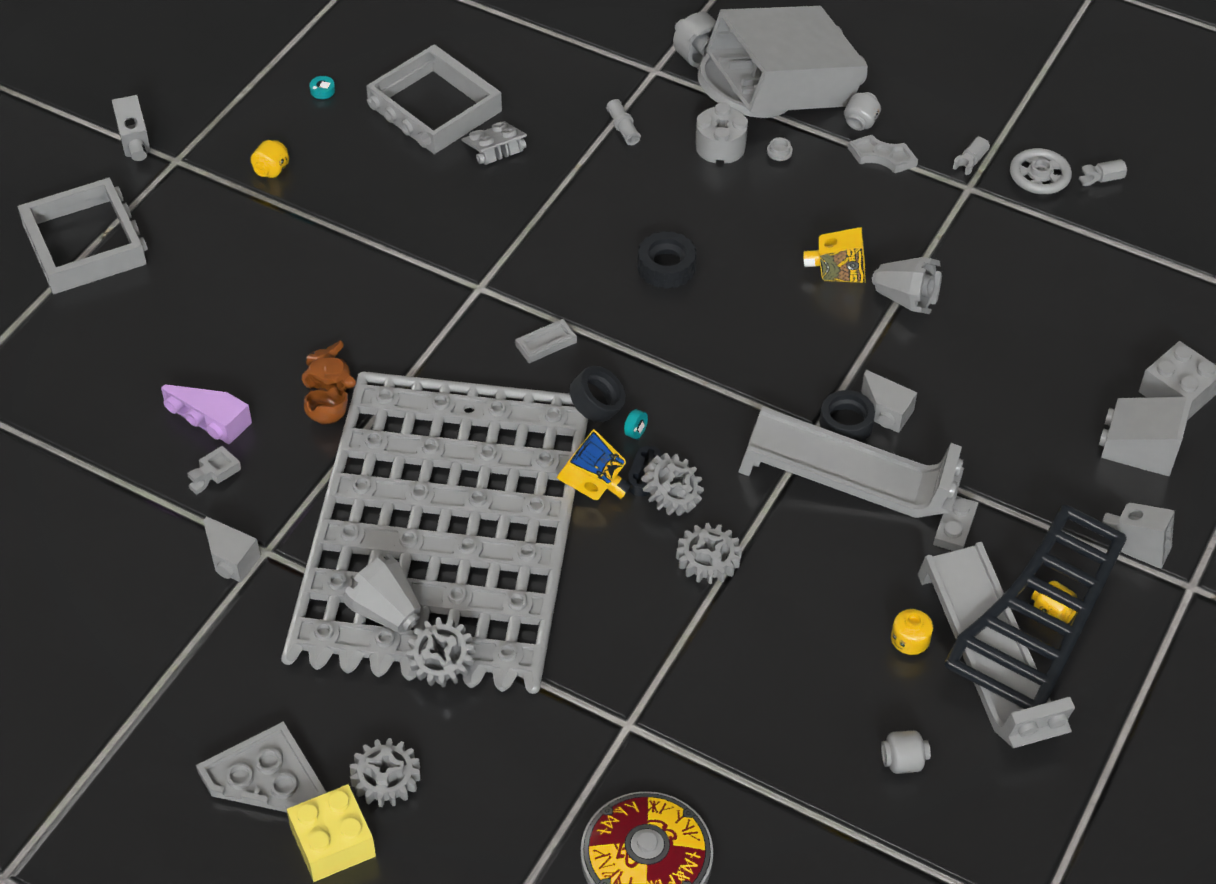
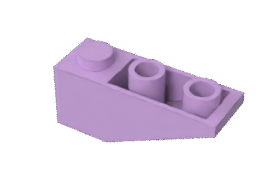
(211, 410)

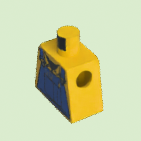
(595, 468)

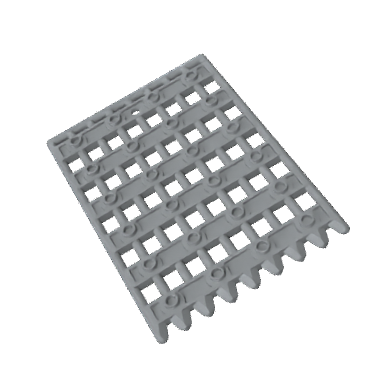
(438, 547)

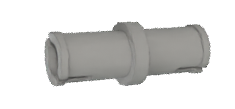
(623, 122)

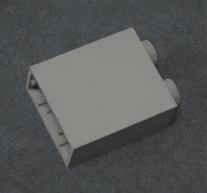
(786, 58)

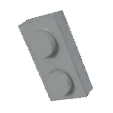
(956, 525)

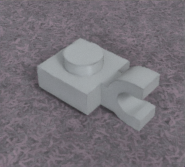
(216, 466)

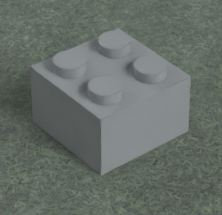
(1181, 374)

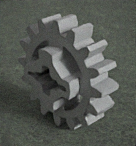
(672, 484)
(708, 553)
(428, 658)
(400, 775)

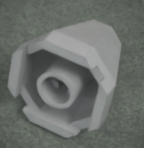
(910, 282)
(384, 595)

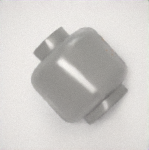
(862, 111)
(905, 751)

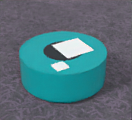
(322, 87)
(635, 423)

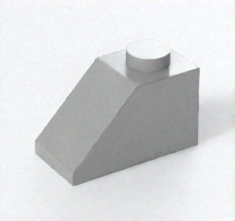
(891, 401)
(231, 550)

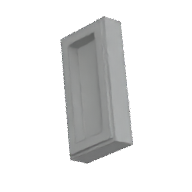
(546, 340)

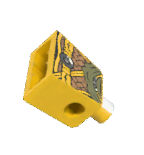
(839, 256)

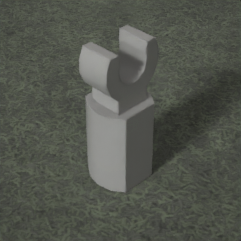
(972, 154)
(1103, 172)

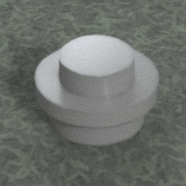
(779, 149)

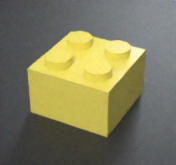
(331, 832)

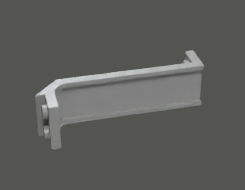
(854, 466)
(966, 591)

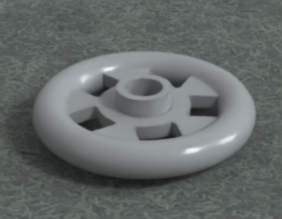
(1040, 171)

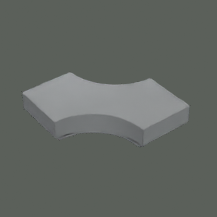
(894, 156)

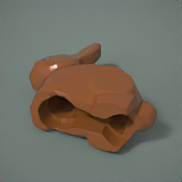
(326, 371)

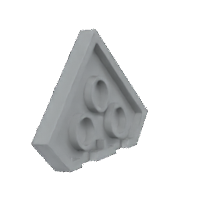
(262, 772)

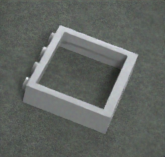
(434, 59)
(92, 267)

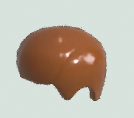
(325, 406)

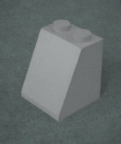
(1146, 432)

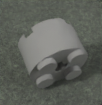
(693, 37)
(721, 134)

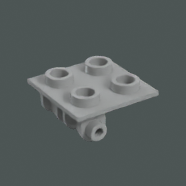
(495, 141)

